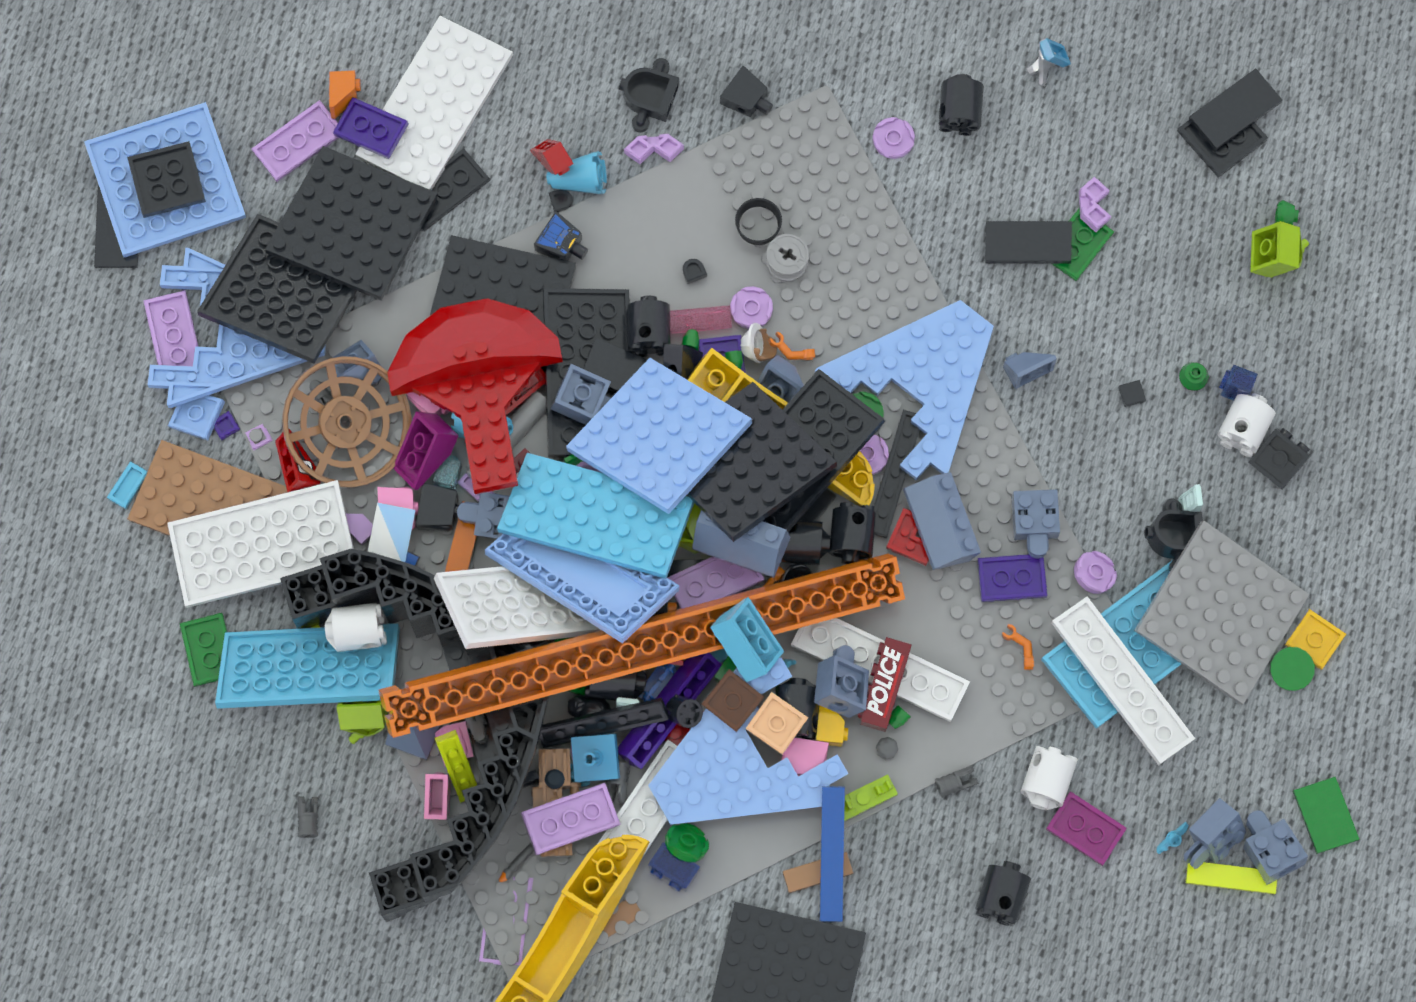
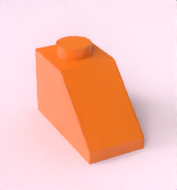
(342, 88)

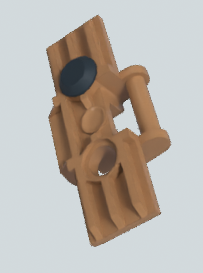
(553, 779)

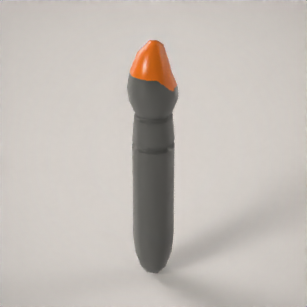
(516, 863)

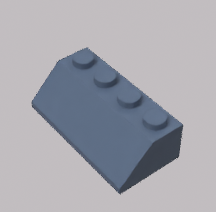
(942, 521)
(756, 550)

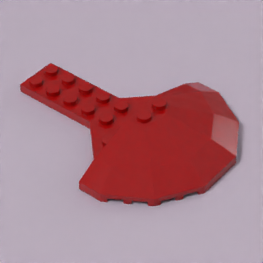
(474, 365)

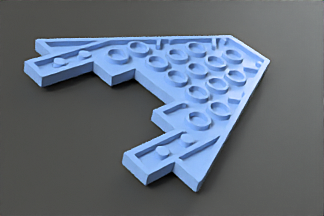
(933, 363)
(217, 368)
(723, 775)

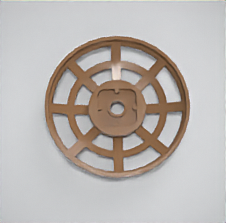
(359, 417)

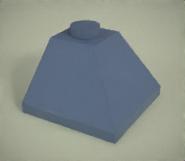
(1028, 367)
(356, 371)
(781, 378)
(416, 743)

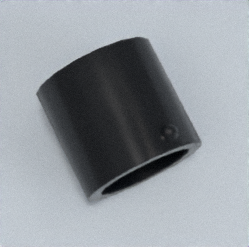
(684, 711)

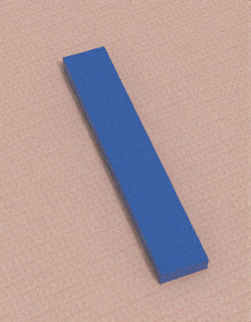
(832, 853)

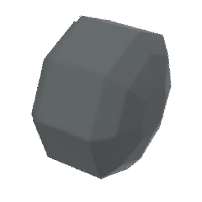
(887, 748)

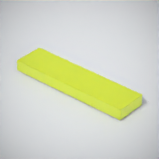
(456, 762)
(1229, 877)

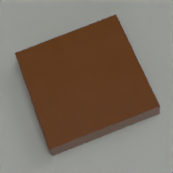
(732, 700)

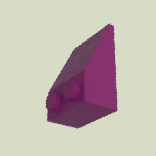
(424, 448)

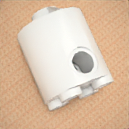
(1246, 424)
(356, 627)
(1048, 778)

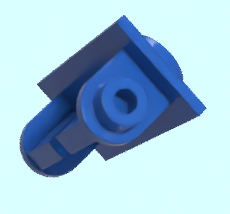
(657, 681)

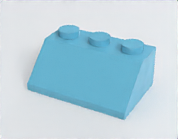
(747, 640)

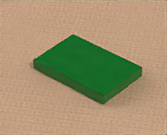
(1085, 246)
(204, 647)
(1326, 815)

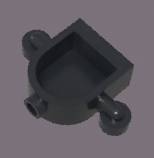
(650, 93)
(1172, 530)

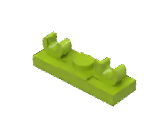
(868, 797)

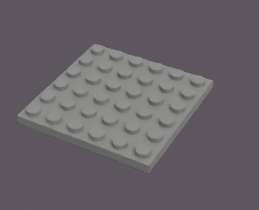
(1221, 612)

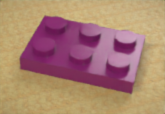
(1086, 828)

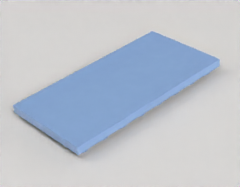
(598, 591)

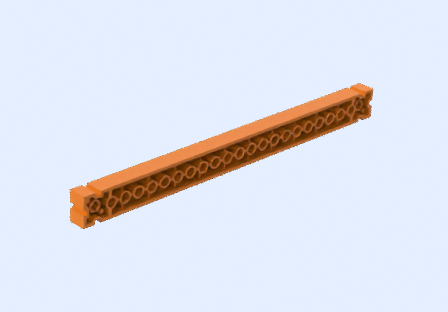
(657, 642)

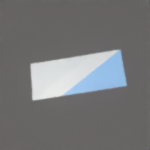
(391, 531)

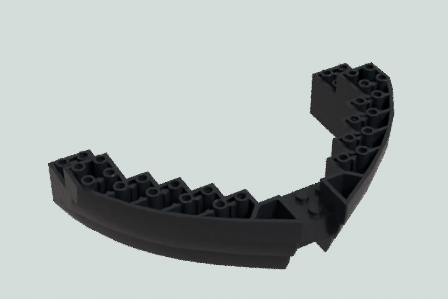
(512, 732)

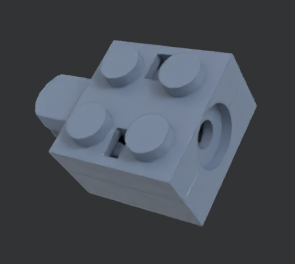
(581, 394)
(484, 514)
(1037, 519)
(841, 683)
(1214, 834)
(1273, 847)

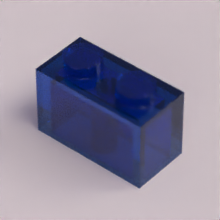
(1237, 382)
(676, 871)

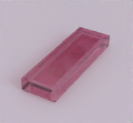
(700, 319)

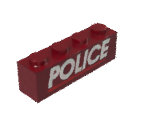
(885, 684)

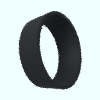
(758, 202)

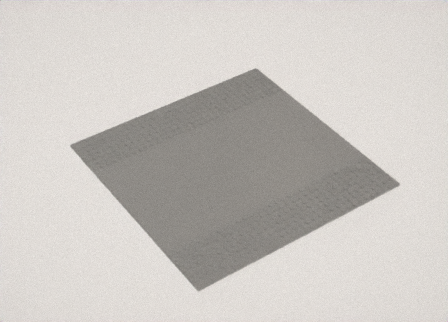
(857, 288)

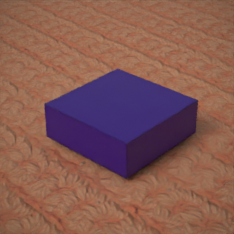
(226, 426)

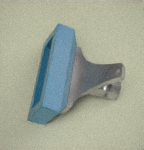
(1050, 54)

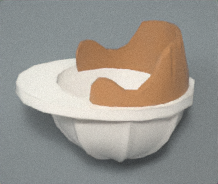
(756, 345)

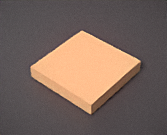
(776, 723)

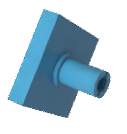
(595, 757)

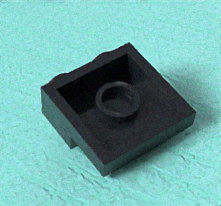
(1280, 457)

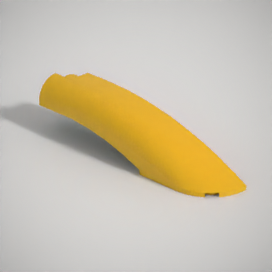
(725, 380)
(576, 921)

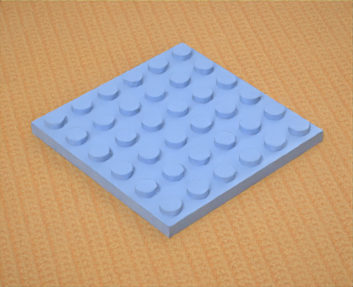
(118, 190)
(659, 435)

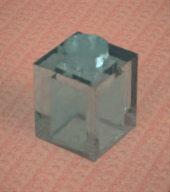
(448, 473)

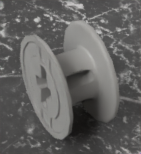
(782, 247)

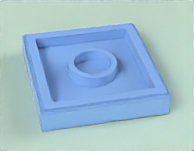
(197, 416)

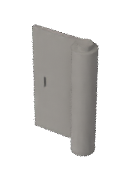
(528, 431)

